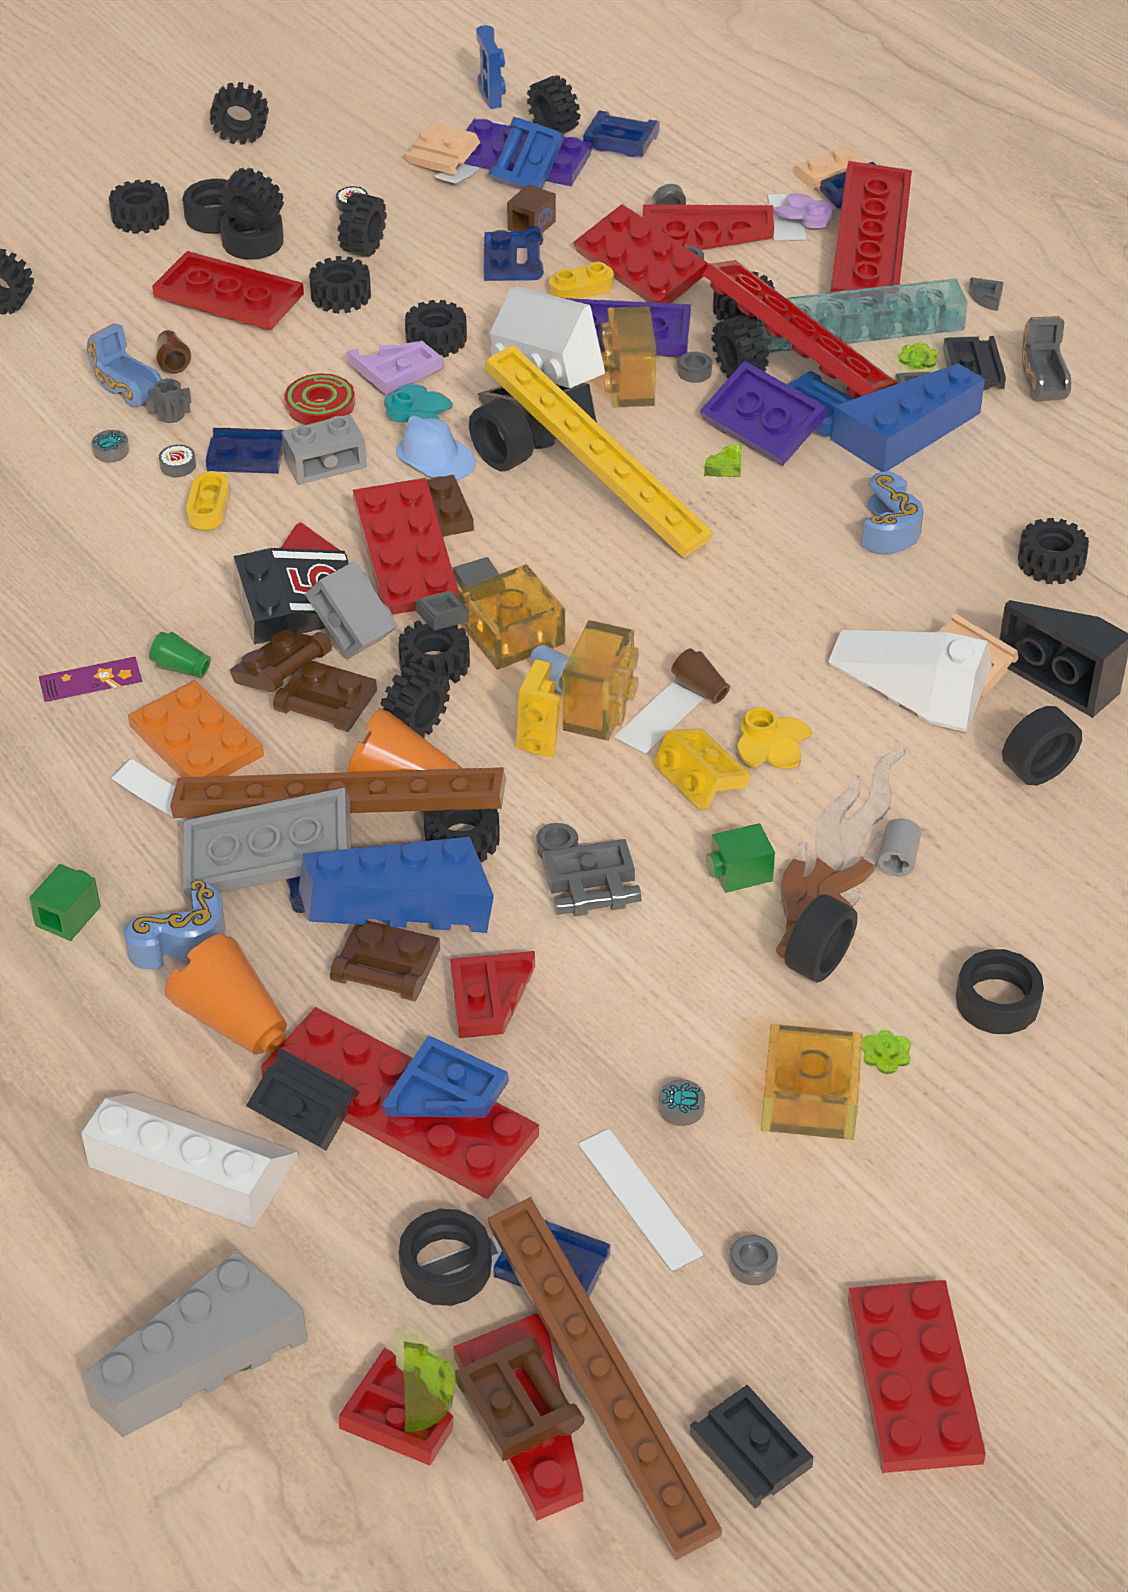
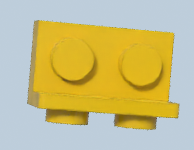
(538, 712)
(698, 765)

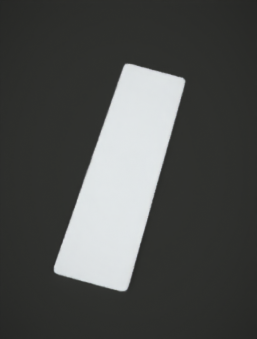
(641, 1200)

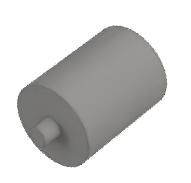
(899, 847)

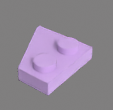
(396, 364)

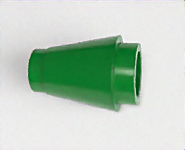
(178, 655)

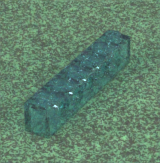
(882, 312)

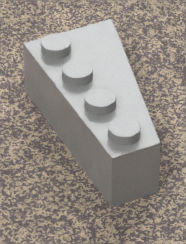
(194, 1343)

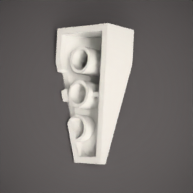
(925, 671)

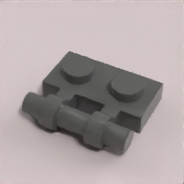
(589, 867)

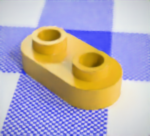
(582, 281)
(208, 500)

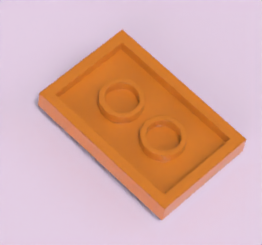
(195, 733)

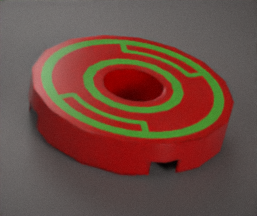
(302, 393)

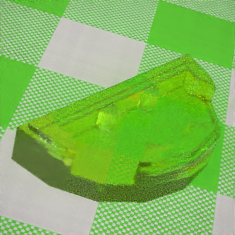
(427, 1387)

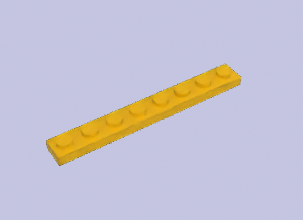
(598, 451)

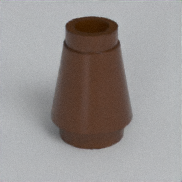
(172, 352)
(699, 675)

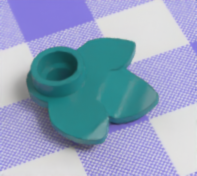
(416, 401)

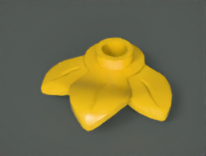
(771, 739)

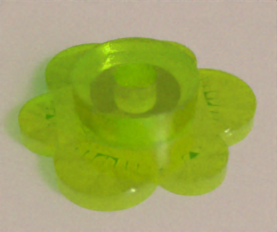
(918, 356)
(886, 1051)

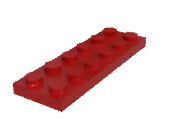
(871, 227)
(796, 326)
(464, 1149)

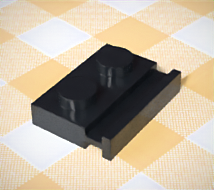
(977, 356)
(302, 1099)
(751, 1446)

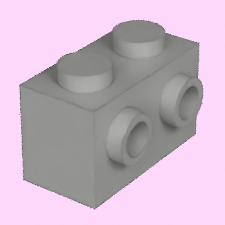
(324, 449)
(351, 609)

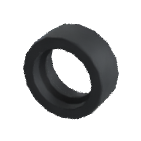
(196, 198)
(251, 245)
(515, 430)
(1042, 745)
(821, 937)
(1005, 966)
(448, 1225)

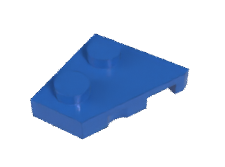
(445, 1084)

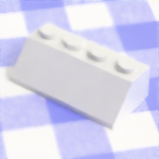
(551, 333)
(186, 1157)

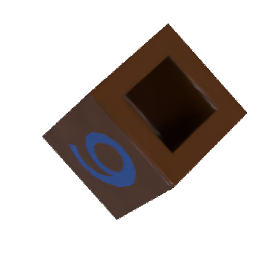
(531, 208)

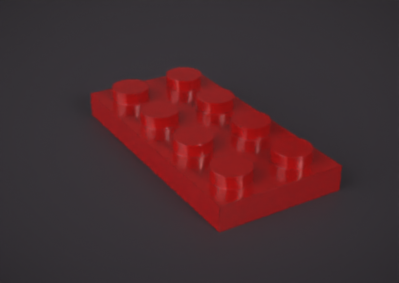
(641, 256)
(228, 290)
(404, 543)
(915, 1377)

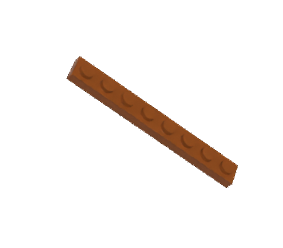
(367, 790)
(605, 1380)

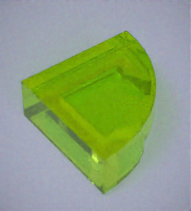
(724, 463)

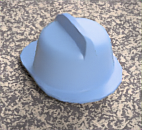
(433, 450)

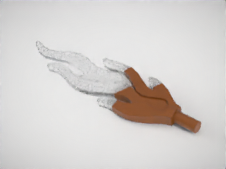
(838, 848)

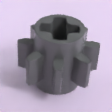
(169, 400)

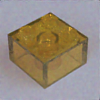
(629, 357)
(512, 616)
(599, 680)
(812, 1081)

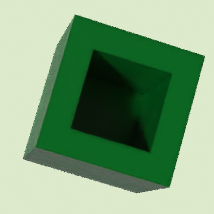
(741, 858)
(65, 902)

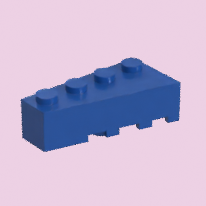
(907, 416)
(398, 884)

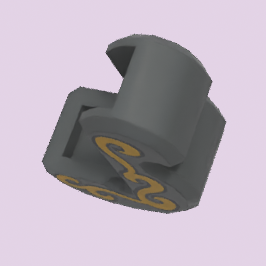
(1043, 359)

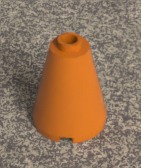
(395, 747)
(227, 995)

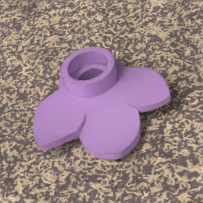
(801, 206)

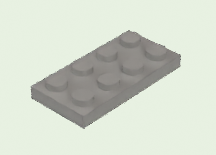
(264, 840)

